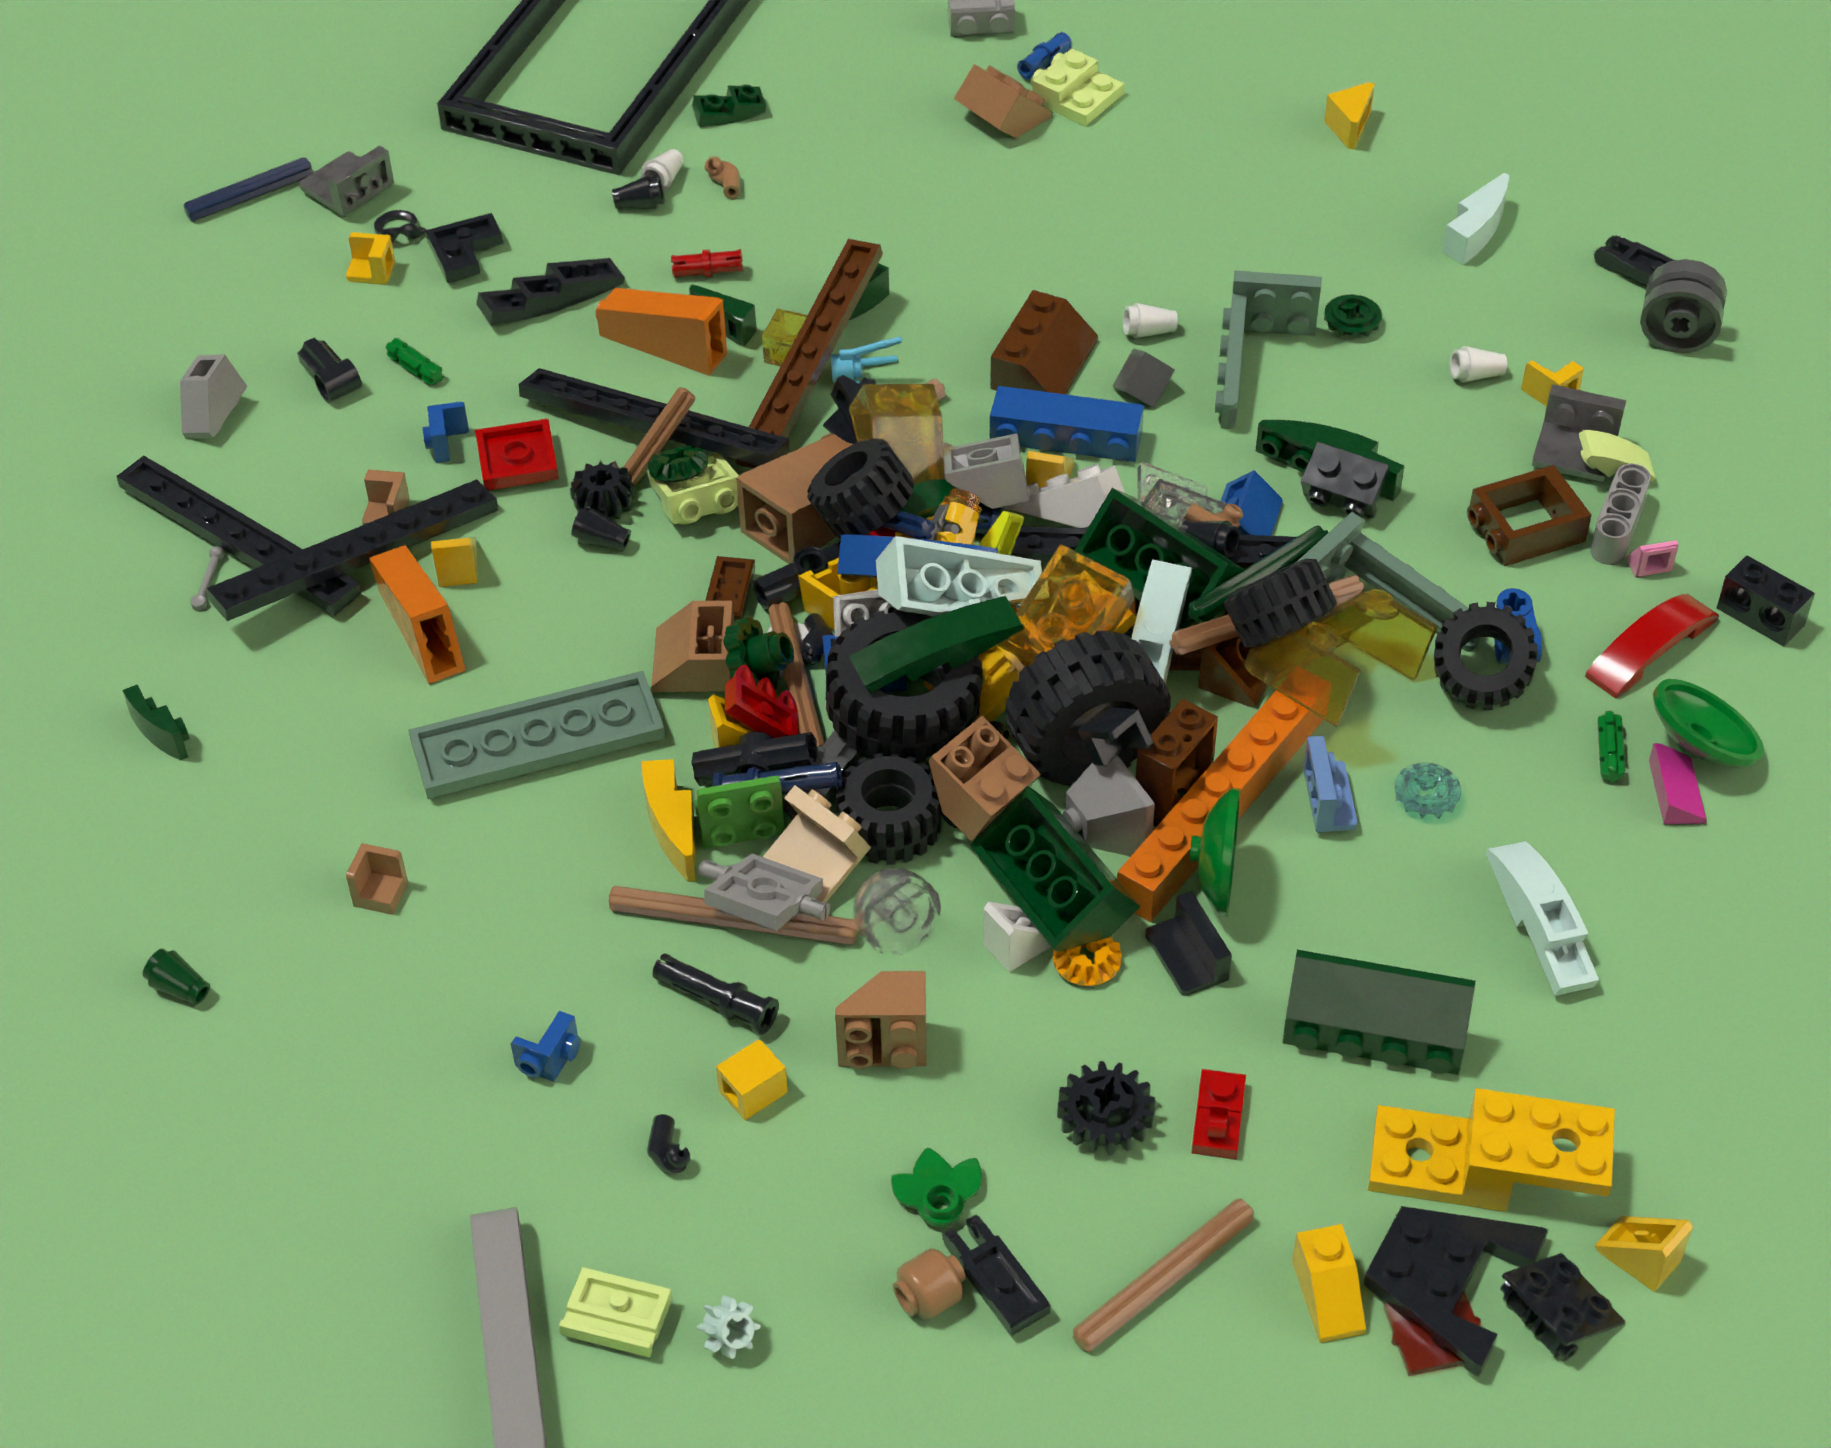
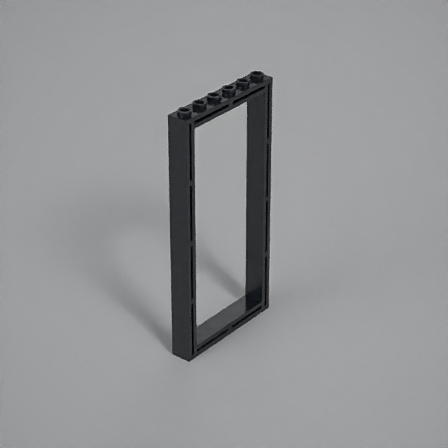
(466, 113)

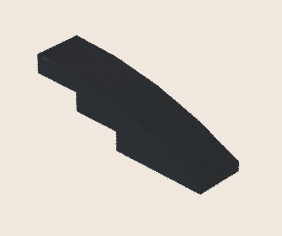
(559, 288)

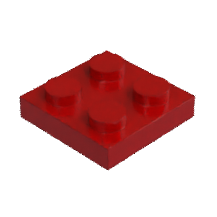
(516, 454)

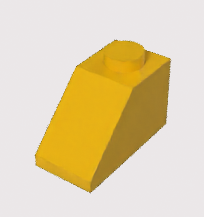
(1329, 1282)

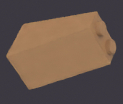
(776, 503)

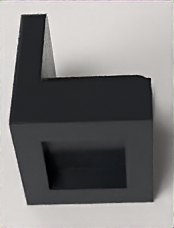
(1113, 732)

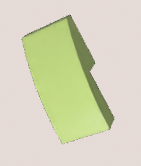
(1611, 452)

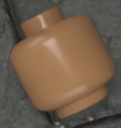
(929, 1284)

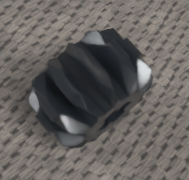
(603, 488)

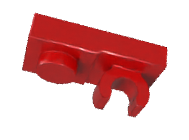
(1218, 1114)

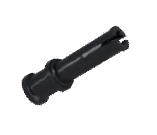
(731, 999)

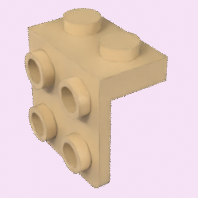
(819, 841)

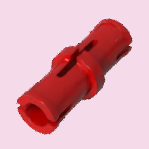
(707, 263)

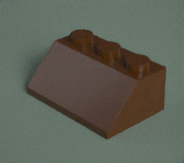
(1042, 346)

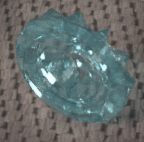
(1426, 777)

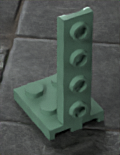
(1262, 305)
(1350, 550)

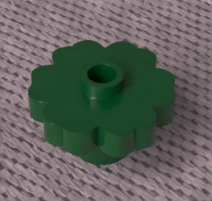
(760, 651)

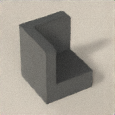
(1143, 377)

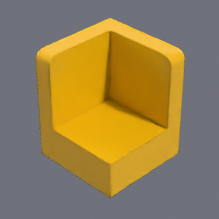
(371, 258)
(1538, 380)
(752, 1079)

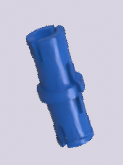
(1044, 54)

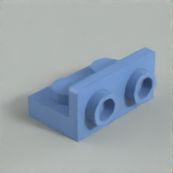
(1328, 788)

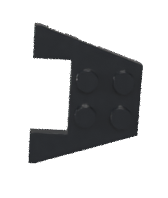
(1429, 1264)

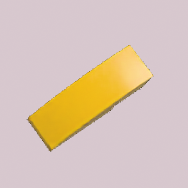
(670, 815)

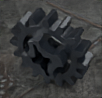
(1106, 1107)

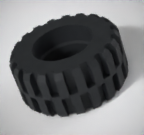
(1070, 688)
(893, 723)

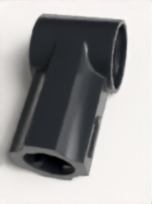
(331, 374)

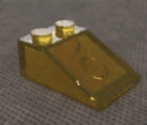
(908, 421)
(1068, 600)

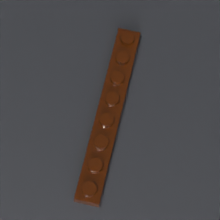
(816, 339)

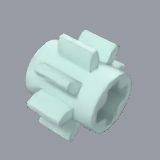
(737, 1319)

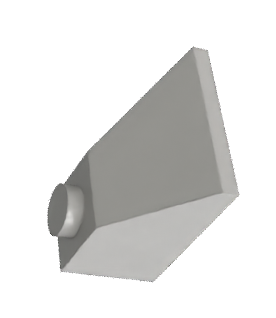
(989, 470)
(1110, 808)

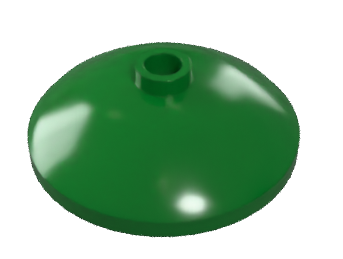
(1706, 725)
(1217, 850)

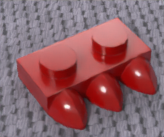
(759, 706)

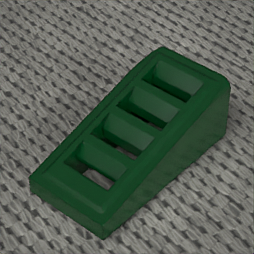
(738, 315)

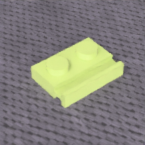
(616, 1312)

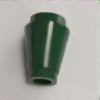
(174, 976)

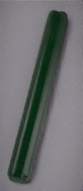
(1212, 602)

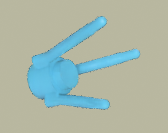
(850, 364)

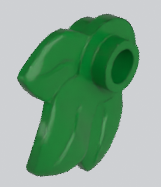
(935, 1184)

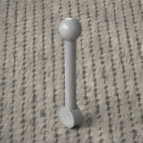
(199, 601)

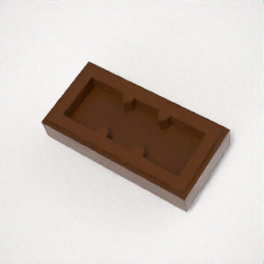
(732, 582)

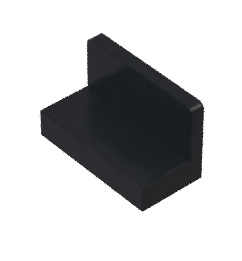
(1190, 947)

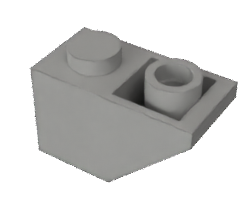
(208, 395)

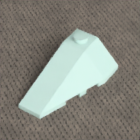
(943, 577)

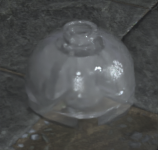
(895, 910)

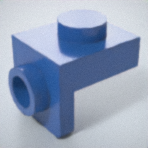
(443, 422)
(552, 1051)

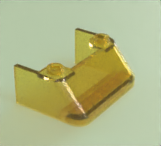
(1322, 682)

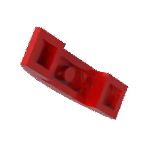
(1646, 640)

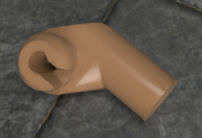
(725, 174)
(1230, 513)

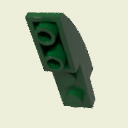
(1295, 441)

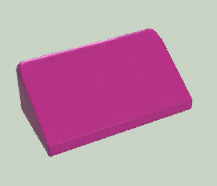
(1676, 786)

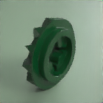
(1346, 307)
(678, 464)

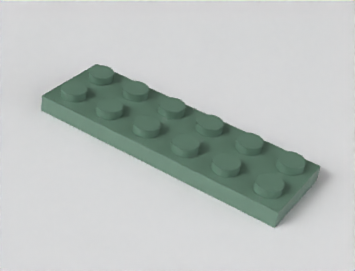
(536, 734)

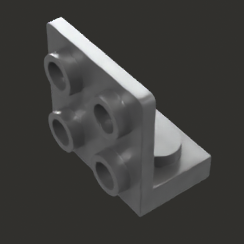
(350, 180)
(1566, 416)

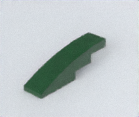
(937, 640)

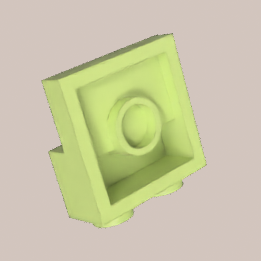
(1076, 87)
(702, 495)

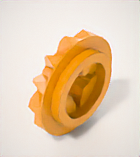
(1081, 971)

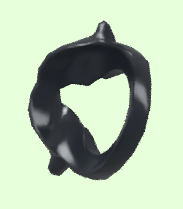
(410, 230)

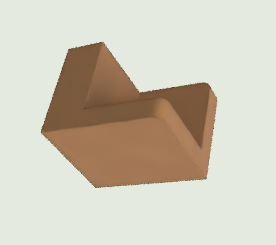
(386, 494)
(377, 878)

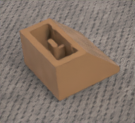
(1002, 101)
(692, 650)
(979, 777)
(884, 1022)

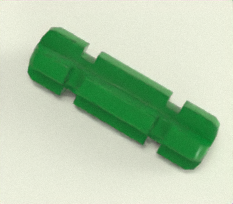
(414, 361)
(1611, 746)

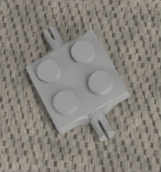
(763, 891)

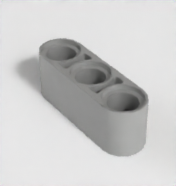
(1620, 514)

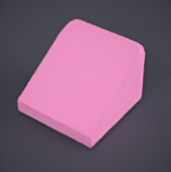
(1653, 558)

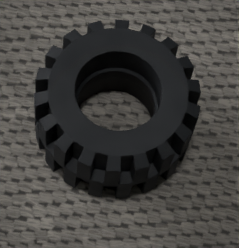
(860, 488)
(1280, 603)
(1485, 623)
(892, 783)

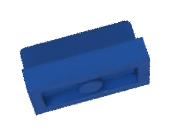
(1258, 502)

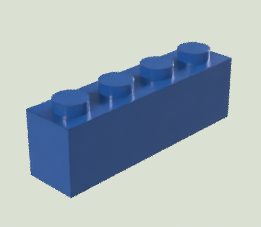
(1068, 423)

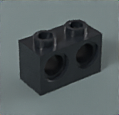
(1765, 600)

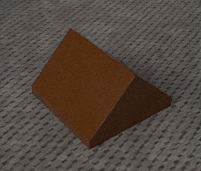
(1225, 674)

